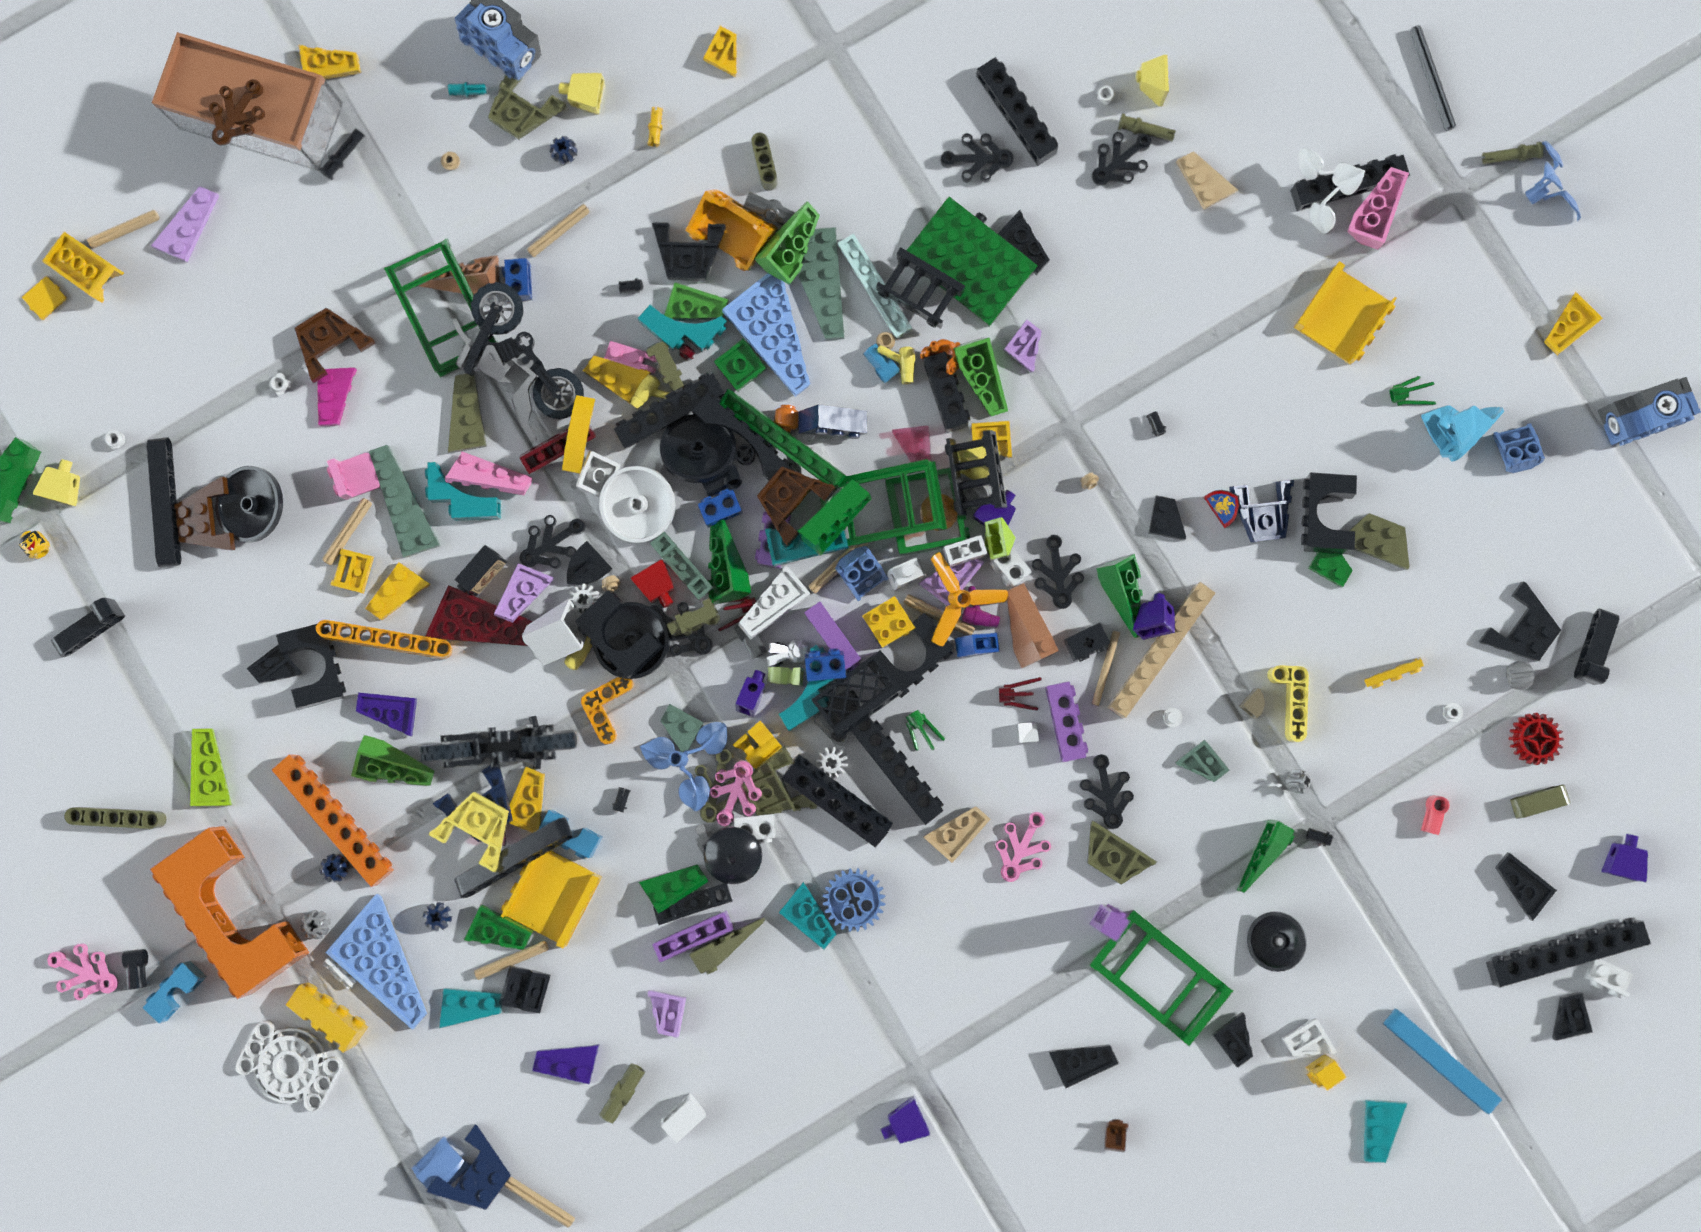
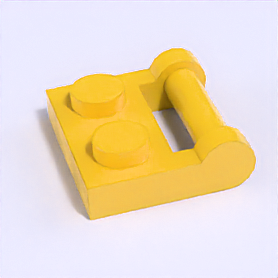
(357, 573)

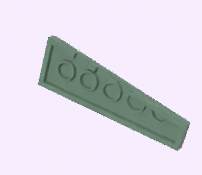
(407, 517)

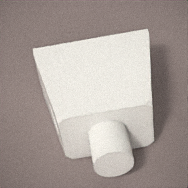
(906, 573)

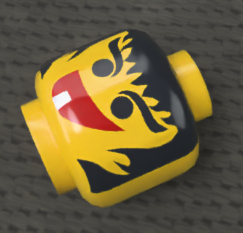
(34, 544)

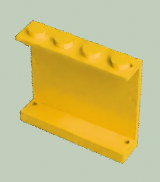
(1344, 315)
(551, 896)

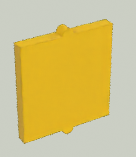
(44, 297)

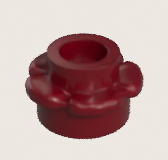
(686, 352)

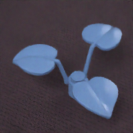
(1540, 189)
(661, 754)

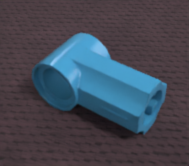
(884, 367)

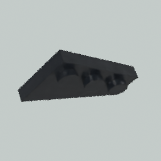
(1021, 237)
(1525, 885)
(1082, 1062)

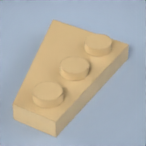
(1204, 180)
(958, 833)

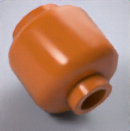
(786, 417)

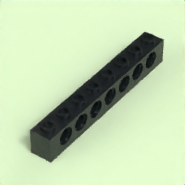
(925, 813)
(1635, 937)

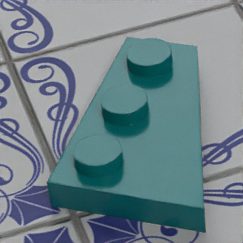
(808, 917)
(467, 1005)

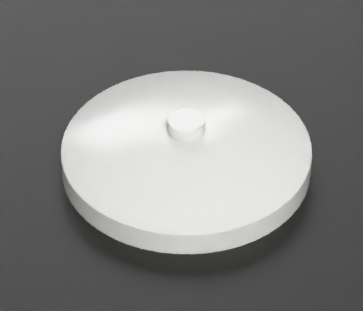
(637, 504)

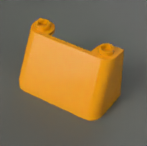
(744, 231)

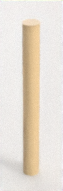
(1105, 668)

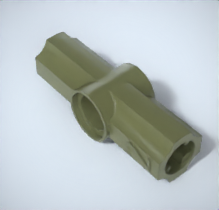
(622, 1093)

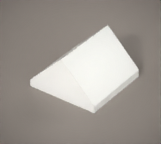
(595, 473)

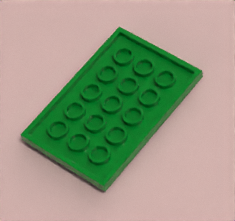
(975, 257)

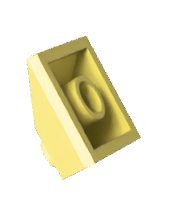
(1154, 79)

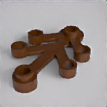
(235, 114)

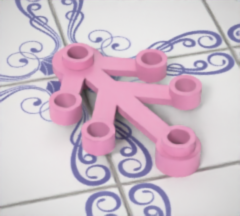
(736, 791)
(1021, 849)
(86, 972)

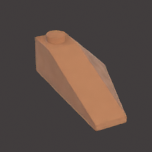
(477, 274)
(1029, 632)

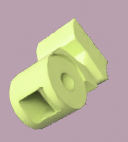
(785, 676)

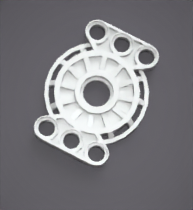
(270, 1074)

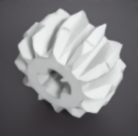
(577, 599)
(834, 757)

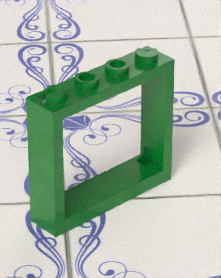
(902, 549)

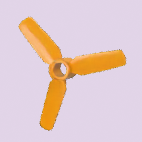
(953, 610)

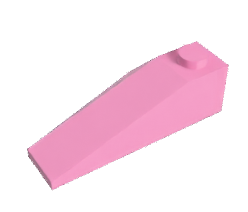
(1375, 215)

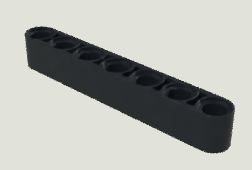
(163, 502)
(515, 857)

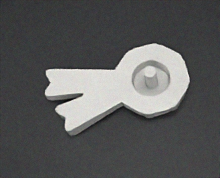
(794, 651)

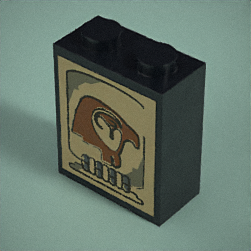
(480, 571)

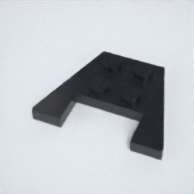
(688, 259)
(1532, 632)

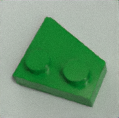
(1331, 567)

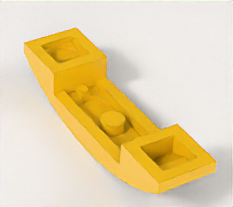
(578, 434)

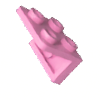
(353, 476)

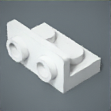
(1608, 976)

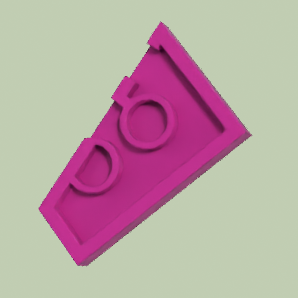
(333, 394)

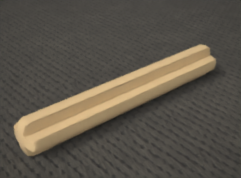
(123, 229)
(558, 230)
(347, 531)
(830, 572)
(936, 613)
(511, 960)
(539, 1202)

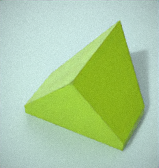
(998, 538)

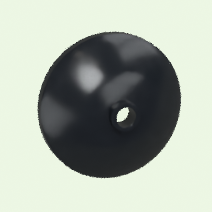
(732, 843)
(1264, 946)

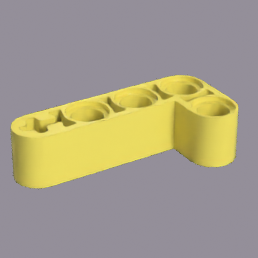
(1291, 703)

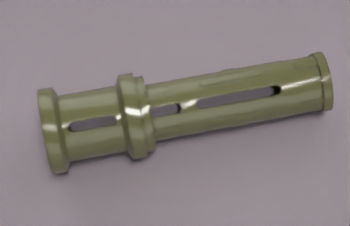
(1137, 125)
(1521, 153)

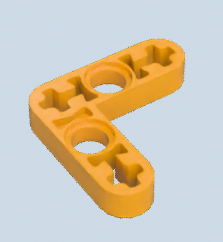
(598, 707)

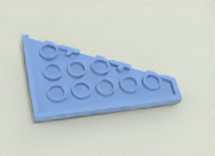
(767, 324)
(376, 960)

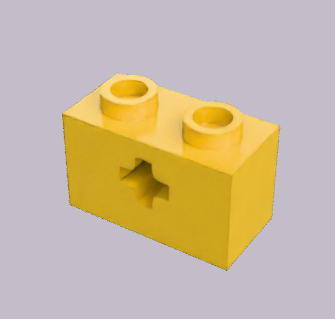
(1325, 1072)

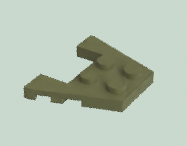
(518, 115)
(774, 793)

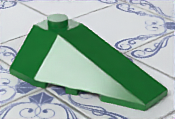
(728, 572)
(1120, 583)
(1271, 844)

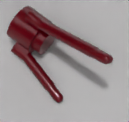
(745, 604)
(1007, 694)

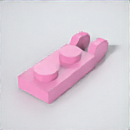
(629, 356)

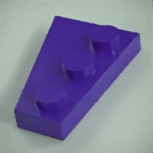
(390, 710)
(567, 1063)

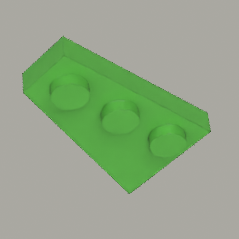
(694, 304)

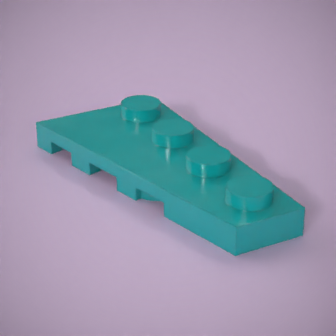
(797, 550)

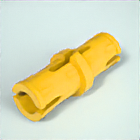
(655, 127)

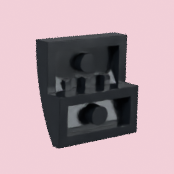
(524, 989)

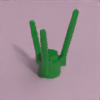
(1400, 393)
(916, 721)

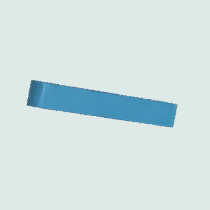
(1442, 1061)

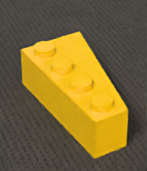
(327, 1016)

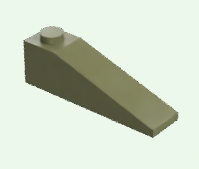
(714, 953)

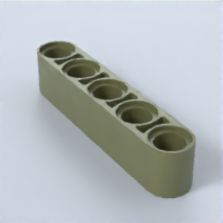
(106, 819)

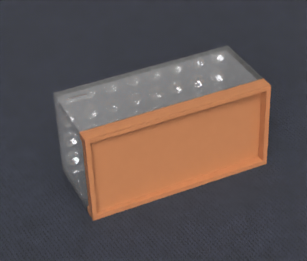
(296, 102)

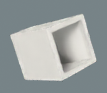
(555, 634)

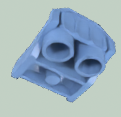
(1519, 448)
(860, 571)
(441, 1162)

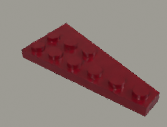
(473, 620)

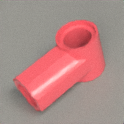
(1434, 818)

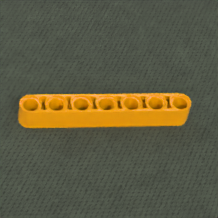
(376, 634)

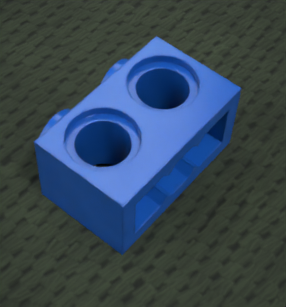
(522, 278)
(722, 512)
(825, 671)

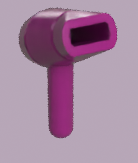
(978, 617)

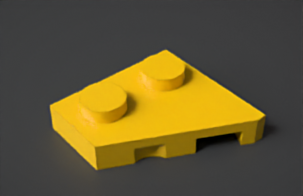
(723, 51)

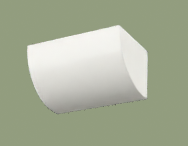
(683, 1118)

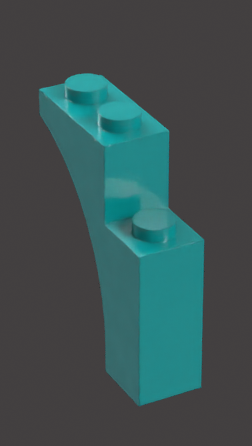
(673, 331)
(462, 505)
(804, 707)

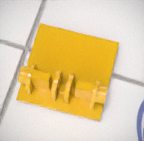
(888, 622)

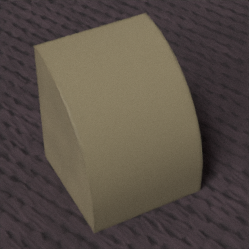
(1254, 703)

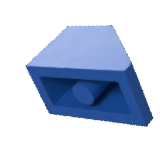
(977, 644)

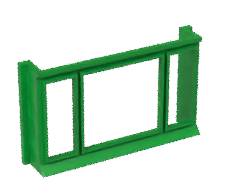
(453, 266)
(902, 470)
(1207, 1011)

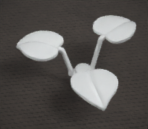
(1345, 177)

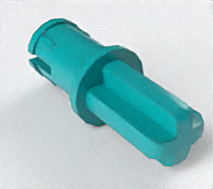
(466, 89)

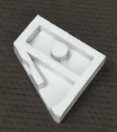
(1308, 1039)

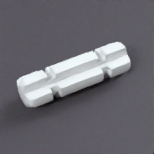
(340, 973)

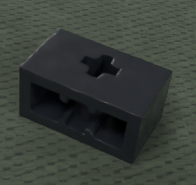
(1095, 634)

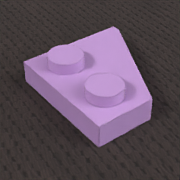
(1024, 345)
(668, 1012)

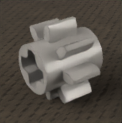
(1298, 781)

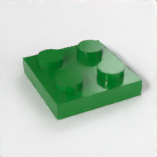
(740, 365)

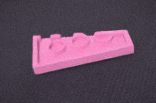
(477, 471)

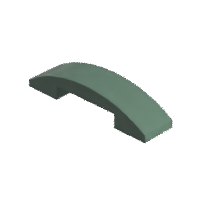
(681, 565)

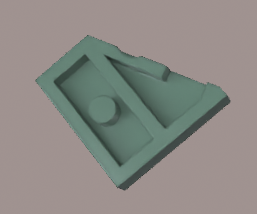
(681, 727)
(1204, 762)

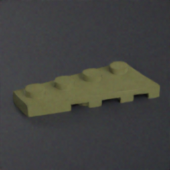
(466, 416)

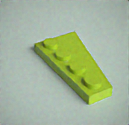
(207, 772)

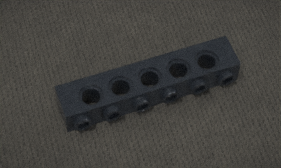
(1038, 151)
(1304, 198)
(623, 427)
(837, 801)

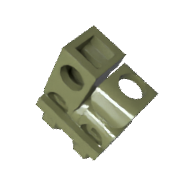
(666, 365)
(695, 620)

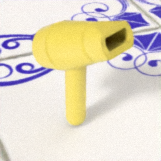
(906, 361)
(646, 389)
(576, 659)

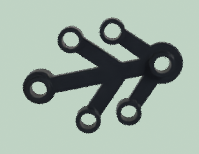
(980, 158)
(1119, 161)
(549, 544)
(1058, 574)
(695, 646)
(1108, 794)

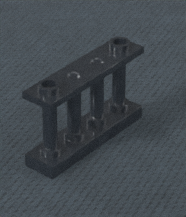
(936, 278)
(994, 478)

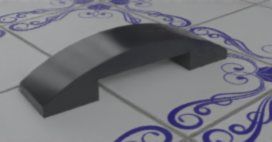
(695, 903)

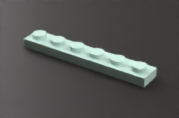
(869, 278)

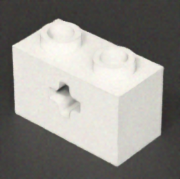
(965, 551)

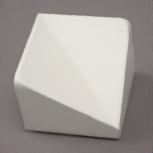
(1027, 732)

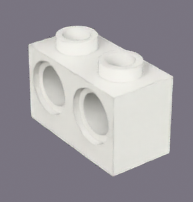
(1014, 562)
(754, 823)

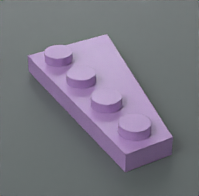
(186, 227)

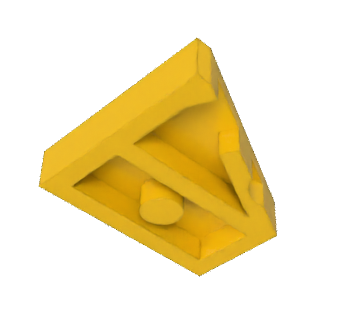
(1002, 434)

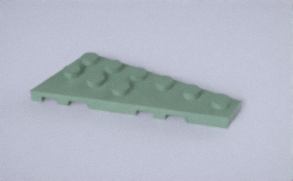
(822, 282)

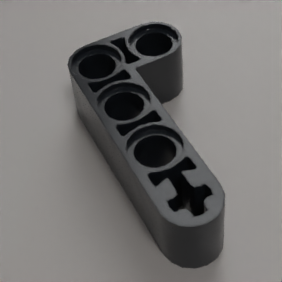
(103, 616)
(1595, 649)

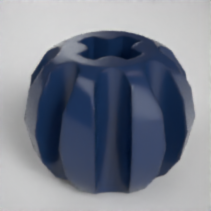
(563, 150)
(331, 874)
(431, 917)

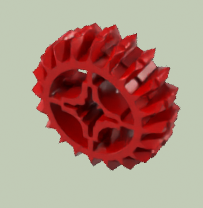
(1536, 730)

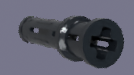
(336, 161)

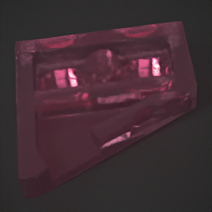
(914, 442)

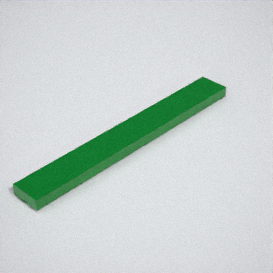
(782, 439)

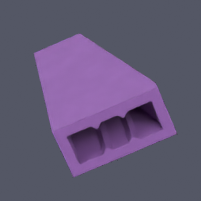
(832, 634)

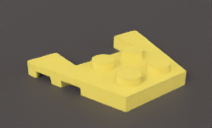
(480, 819)

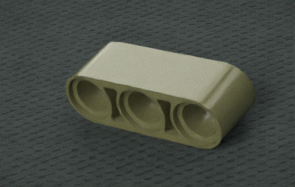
(761, 153)
(1540, 801)

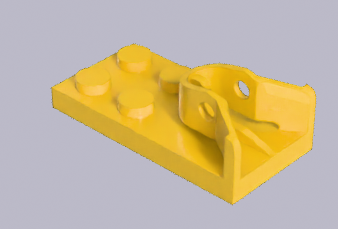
(81, 265)

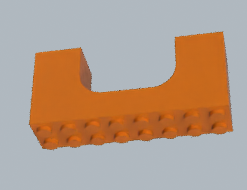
(190, 882)

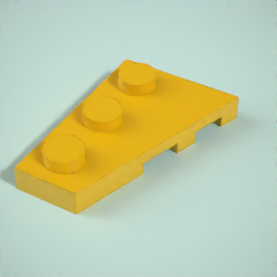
(1572, 324)
(395, 591)
(1394, 674)
(528, 800)

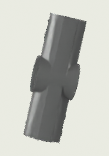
(763, 206)

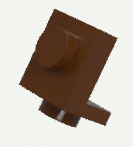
(1115, 1135)

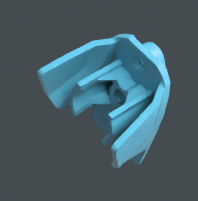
(1459, 431)

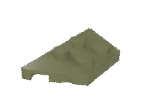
(1382, 540)
(1114, 855)

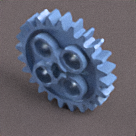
(870, 893)

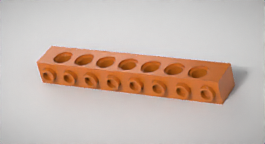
(285, 772)

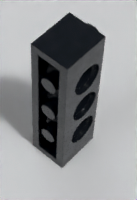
(950, 421)

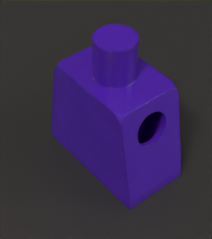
(988, 512)
(1155, 618)
(749, 701)
(1627, 860)
(906, 1123)

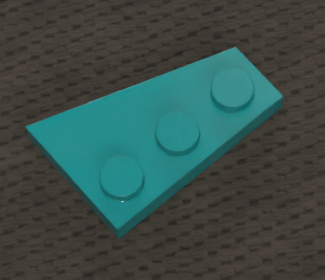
(1381, 1127)

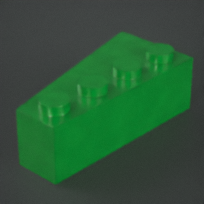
(15, 466)
(834, 517)

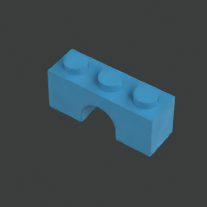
(584, 844)
(162, 1003)

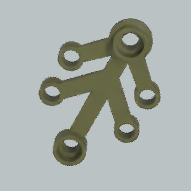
(711, 804)

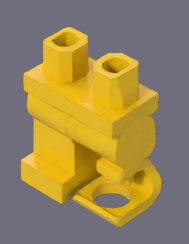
(767, 744)

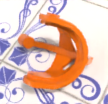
(942, 346)

